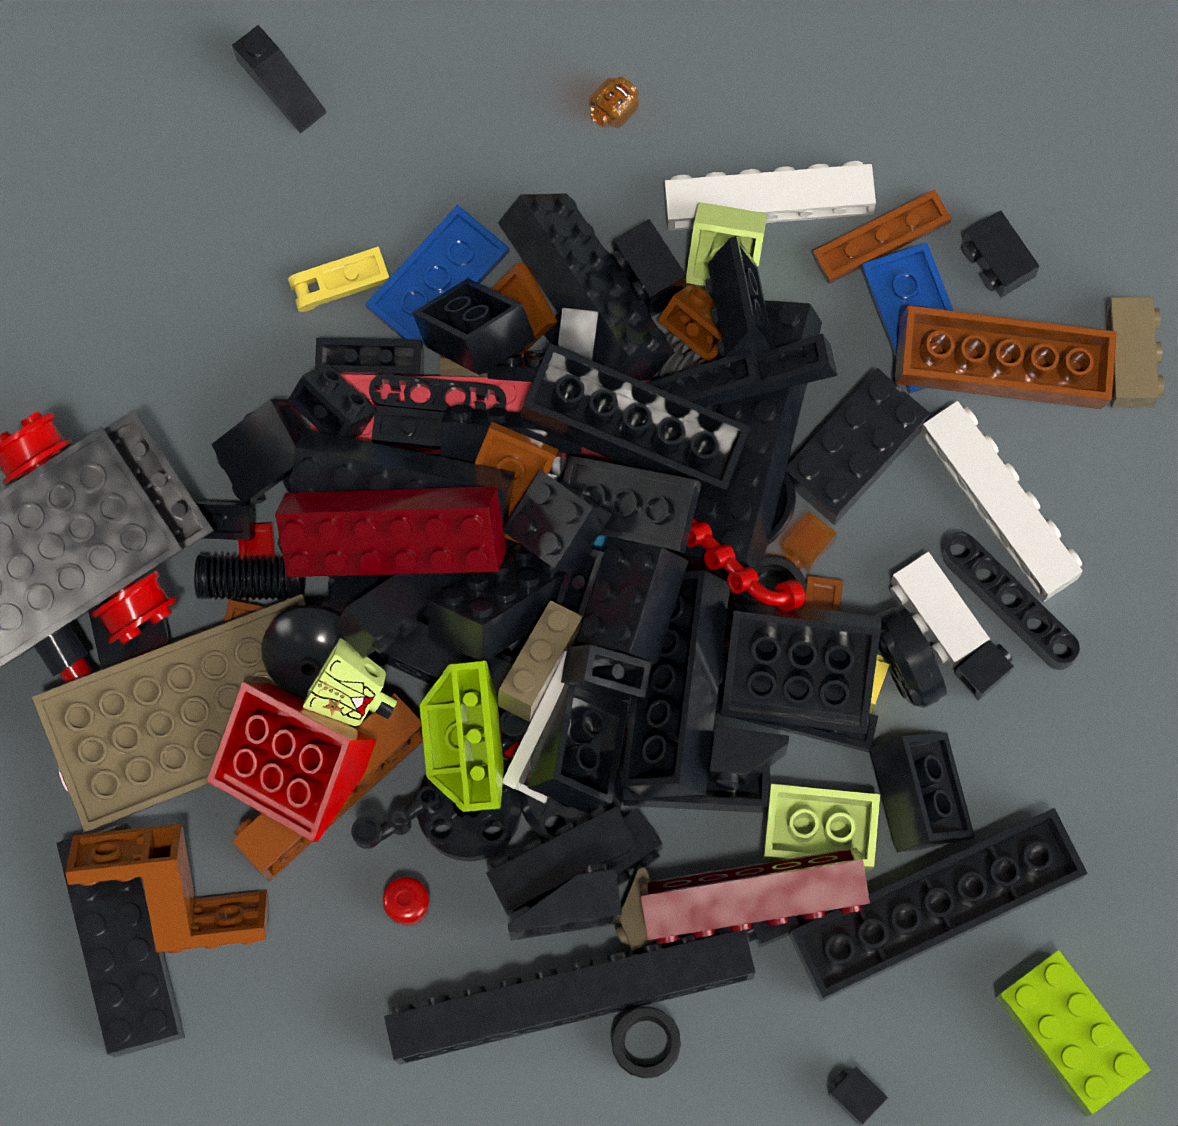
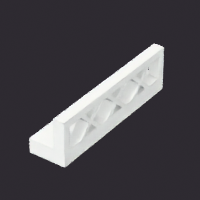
(523, 758)

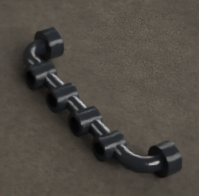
(369, 833)

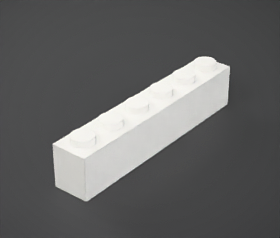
(783, 194)
(1001, 500)

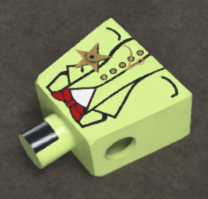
(349, 687)

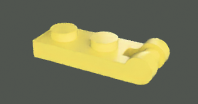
(339, 279)

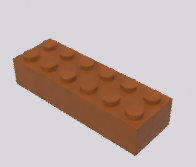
(1005, 357)
(275, 846)

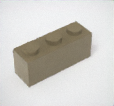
(1136, 352)
(539, 661)

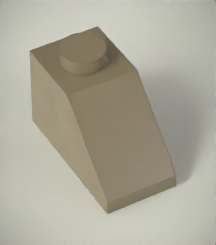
(633, 930)

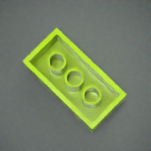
(1073, 1033)

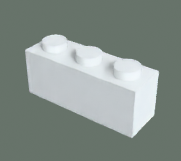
(938, 611)

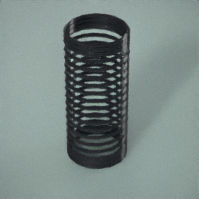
(210, 572)

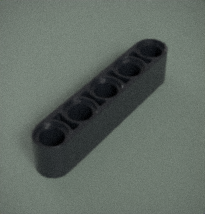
(1016, 617)

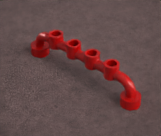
(787, 595)

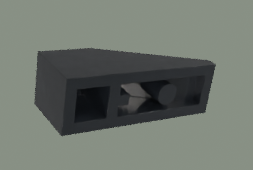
(278, 78)

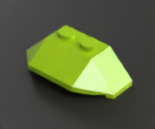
(464, 737)

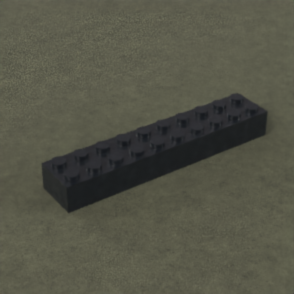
(569, 996)

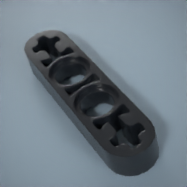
(438, 390)

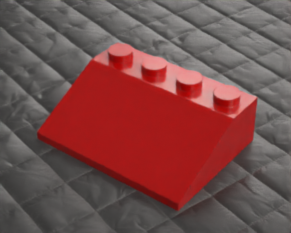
(289, 759)

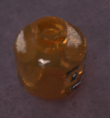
(614, 102)

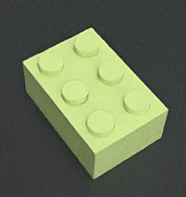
(820, 821)

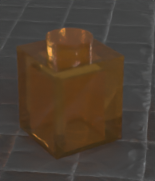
(808, 542)

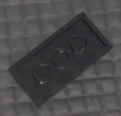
(643, 503)

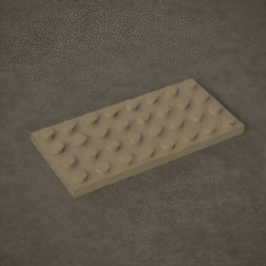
(154, 720)

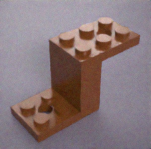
(175, 914)

